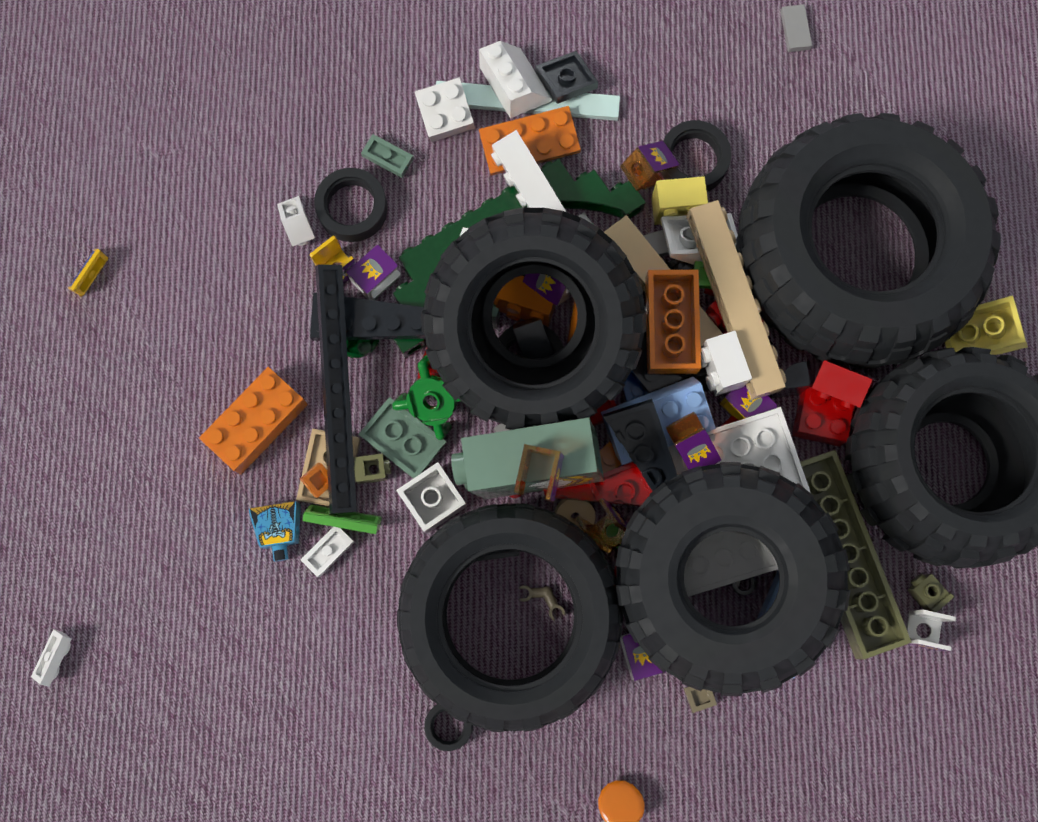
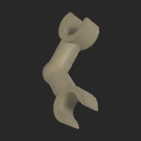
(548, 595)

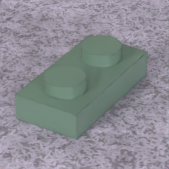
(387, 156)

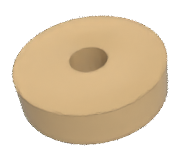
(584, 508)

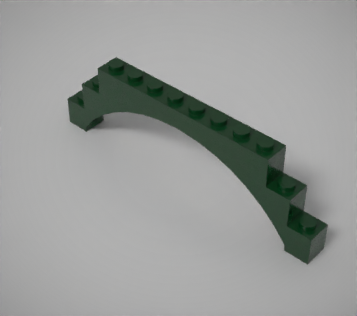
(585, 193)

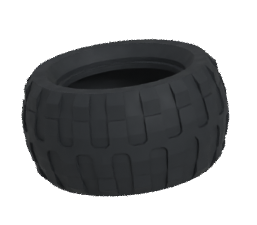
(493, 701)

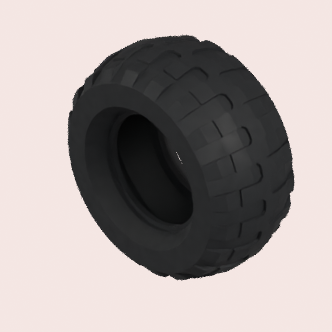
(916, 179)

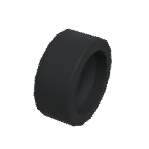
(439, 743)

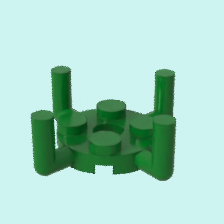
(417, 405)

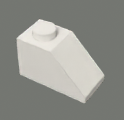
(295, 221)

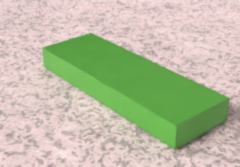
(349, 520)

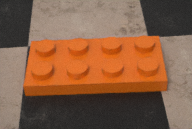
(545, 134)

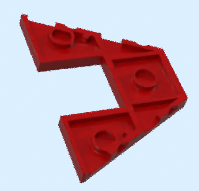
(620, 485)

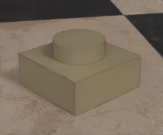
(698, 699)

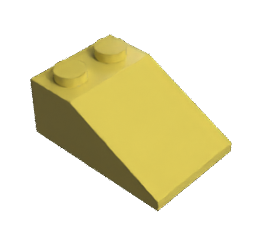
(992, 327)

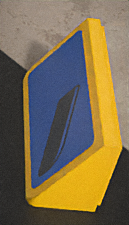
(88, 272)

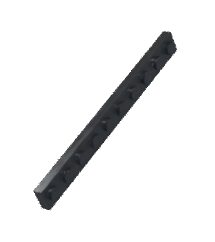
(335, 389)

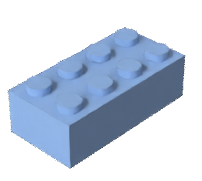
(671, 405)

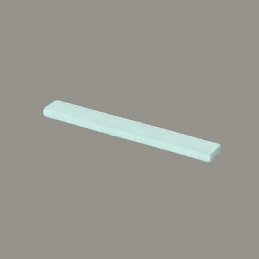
(583, 106)

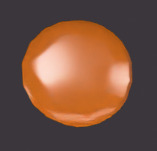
(621, 802)

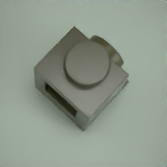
(364, 463)
(920, 593)

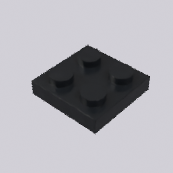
(566, 77)

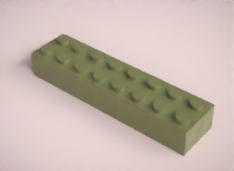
(872, 615)

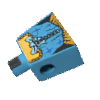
(277, 527)

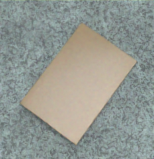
(317, 454)

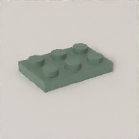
(402, 439)

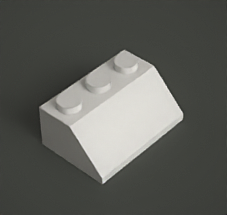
(512, 78)

